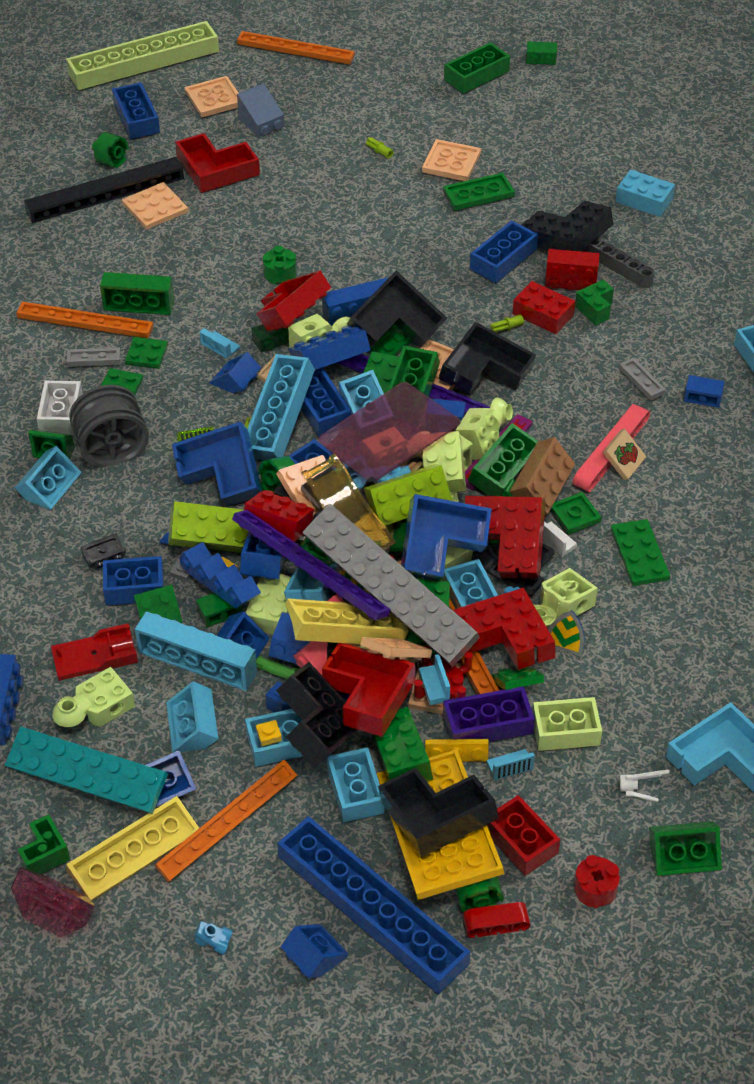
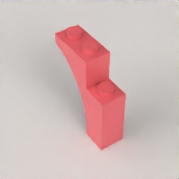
(315, 651)

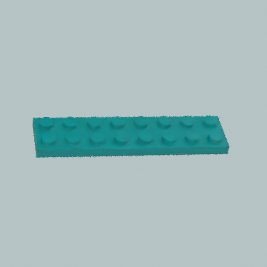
(86, 769)

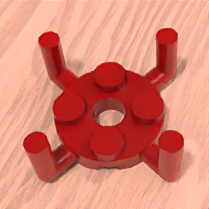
(454, 676)

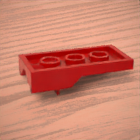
(112, 648)

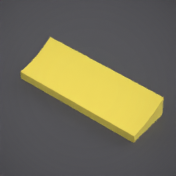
(339, 622)
(132, 849)

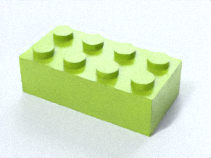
(392, 497)
(207, 524)

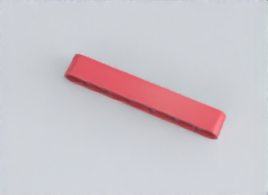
(597, 463)

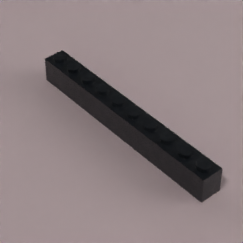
(103, 190)

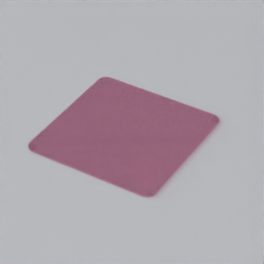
(389, 431)

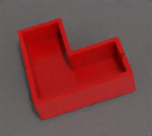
(214, 167)
(292, 299)
(519, 527)
(510, 621)
(374, 683)

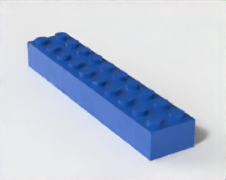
(374, 905)

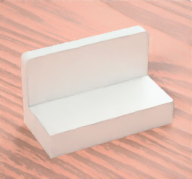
(558, 539)

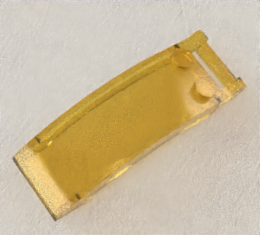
(344, 495)

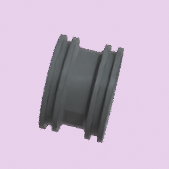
(108, 425)

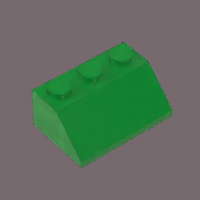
(686, 848)

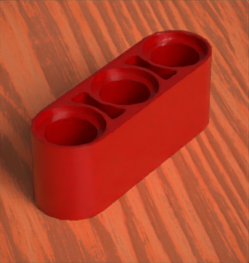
(496, 918)

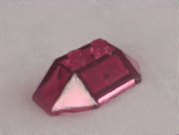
(51, 903)

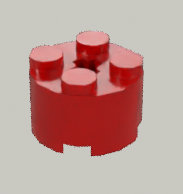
(596, 881)

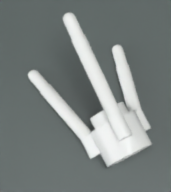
(630, 782)

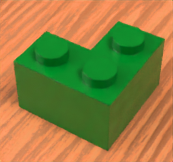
(595, 301)
(47, 849)

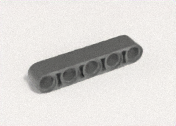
(622, 263)

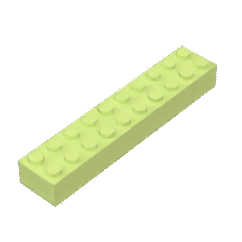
(142, 55)

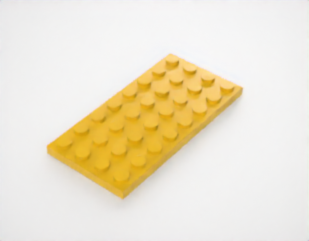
(459, 862)

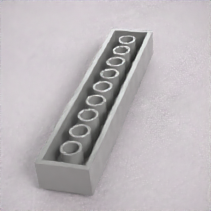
(391, 585)

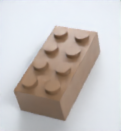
(544, 472)

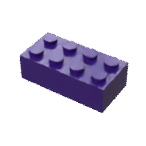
(489, 715)

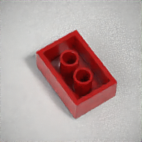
(571, 269)
(543, 307)
(281, 513)
(523, 835)

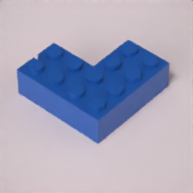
(221, 453)
(439, 524)

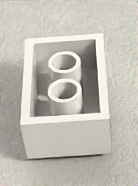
(56, 405)

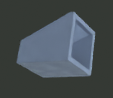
(259, 111)

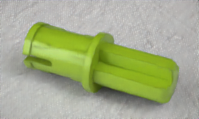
(379, 147)
(507, 323)

